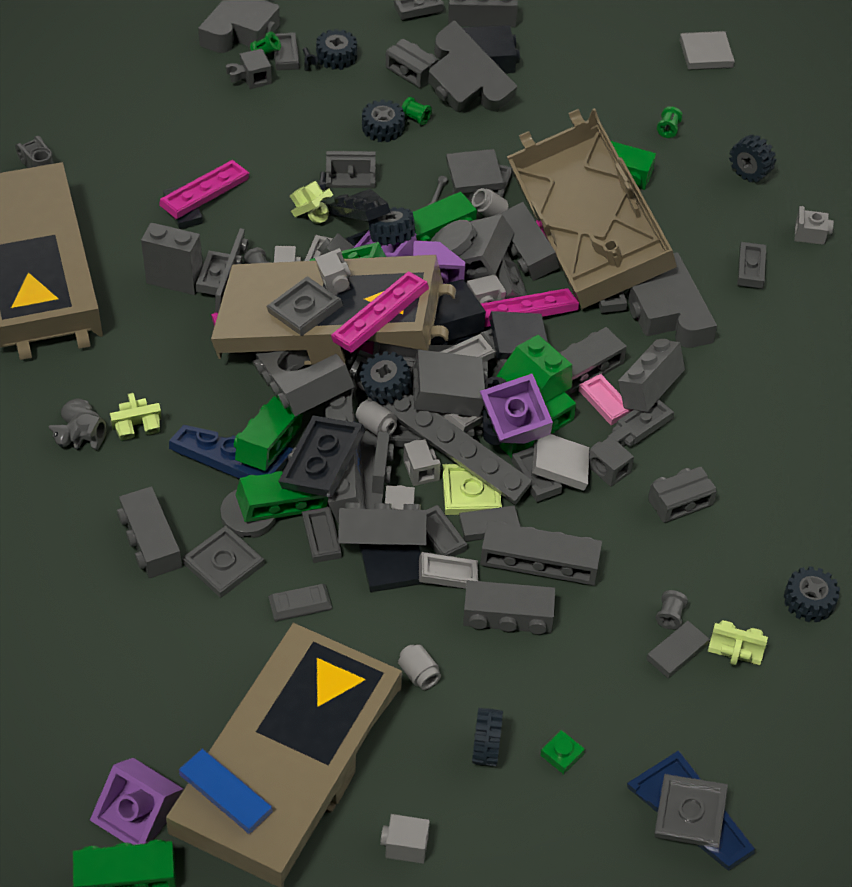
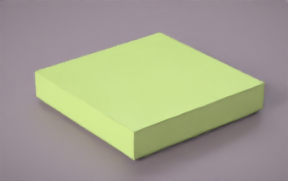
(466, 492)

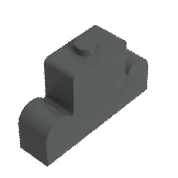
(238, 22)
(467, 72)
(673, 304)

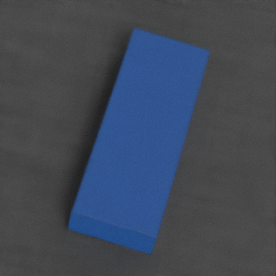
(225, 791)

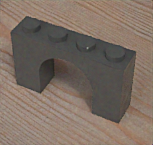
(305, 387)

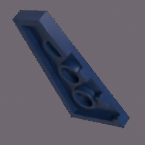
(219, 452)
(648, 787)

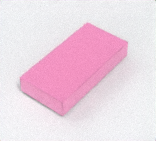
(604, 398)

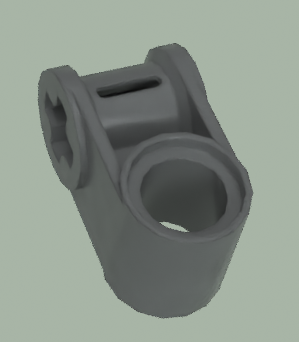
(34, 153)

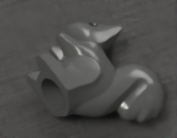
(81, 426)

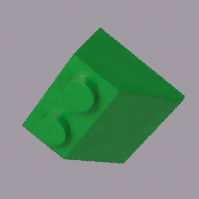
(546, 364)

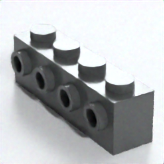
(540, 552)

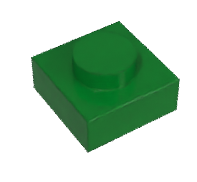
(562, 752)

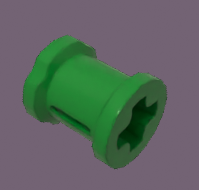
(267, 44)
(416, 111)
(666, 115)

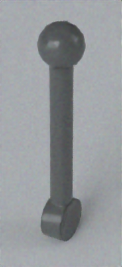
(442, 181)

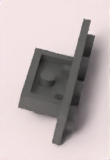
(217, 268)
(375, 469)

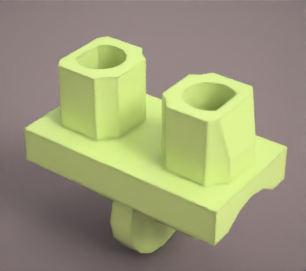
(309, 200)
(136, 413)
(737, 643)

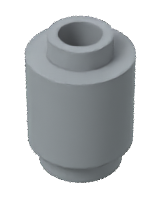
(488, 202)
(376, 417)
(419, 666)

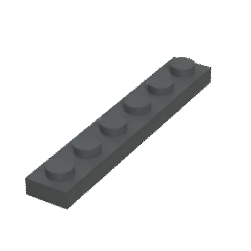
(461, 449)

